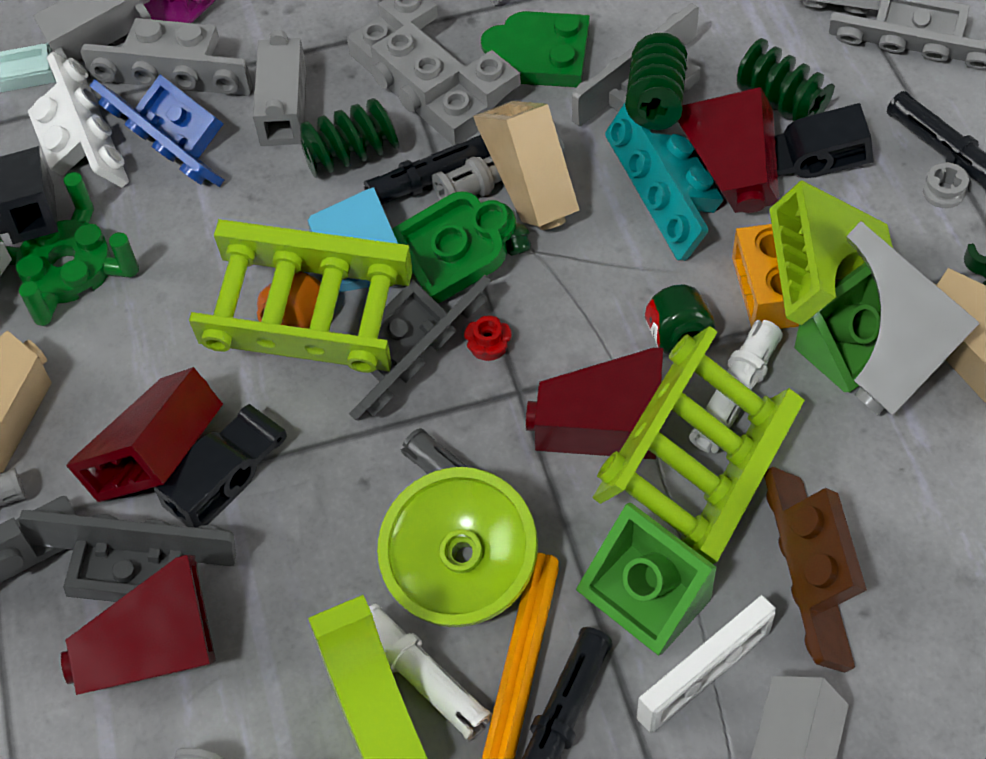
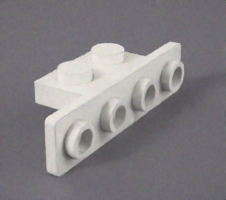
(72, 124)

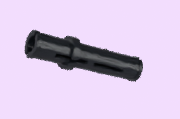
(940, 135)
(413, 176)
(555, 726)

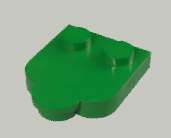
(542, 46)
(456, 242)

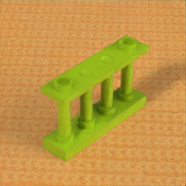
(311, 252)
(748, 454)

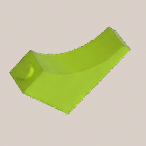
(813, 247)
(365, 682)

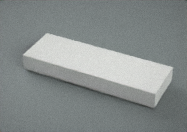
(705, 664)

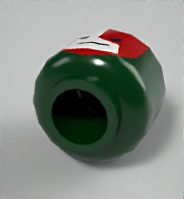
(676, 313)

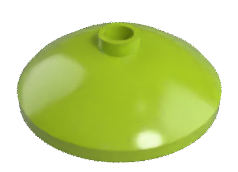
(438, 519)

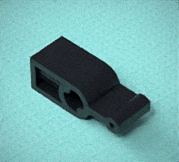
(824, 143)
(219, 467)

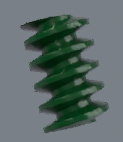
(656, 81)
(784, 88)
(347, 135)

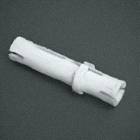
(749, 368)
(428, 677)

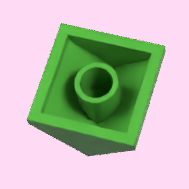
(844, 331)
(648, 580)

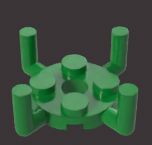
(92, 263)

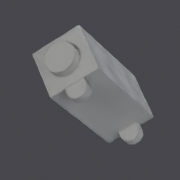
(80, 22)
(279, 90)
(800, 720)

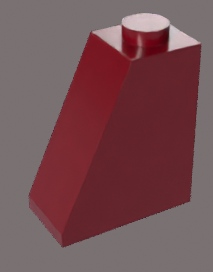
(737, 146)
(595, 406)
(147, 438)
(144, 634)

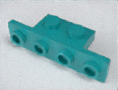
(667, 180)

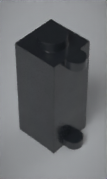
(26, 196)

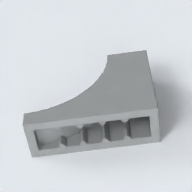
(915, 327)

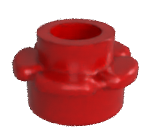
(488, 347)

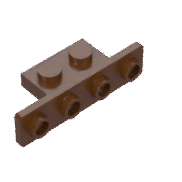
(819, 561)

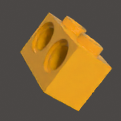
(759, 275)

